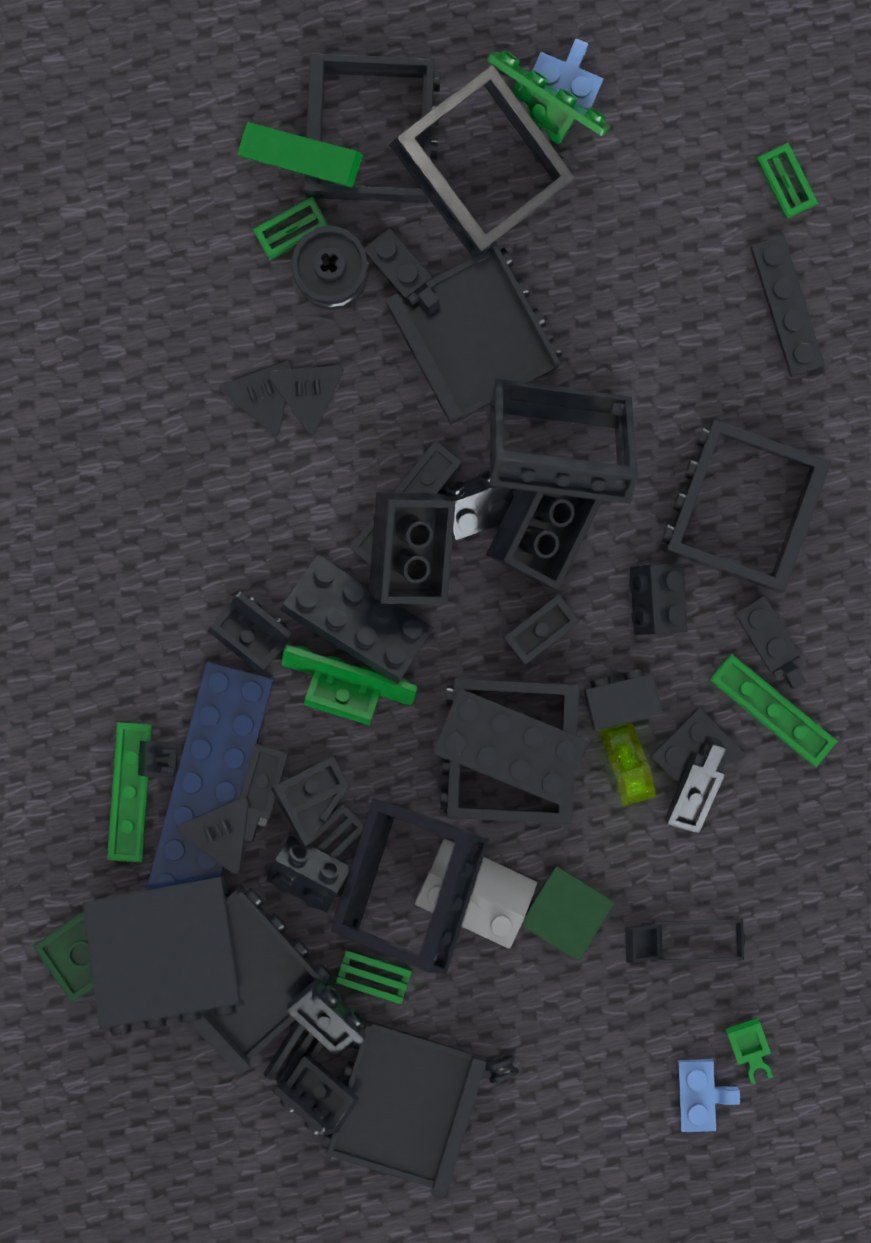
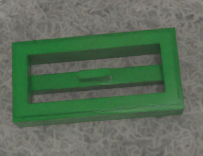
(774, 186)
(281, 218)
(401, 985)

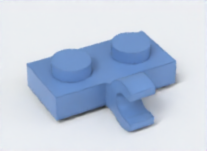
(569, 75)
(699, 1095)

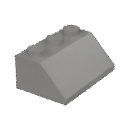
(496, 902)

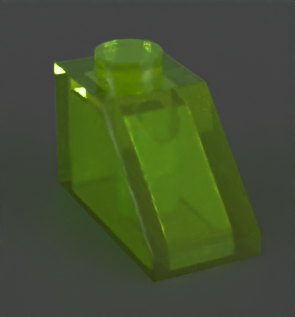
(628, 764)

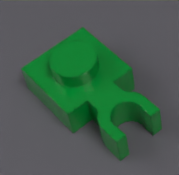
(749, 1046)

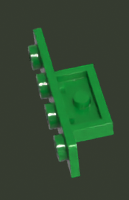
(549, 108)
(344, 687)

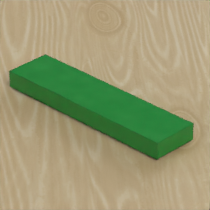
(300, 154)
(773, 710)
(128, 795)

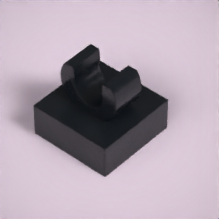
(157, 759)

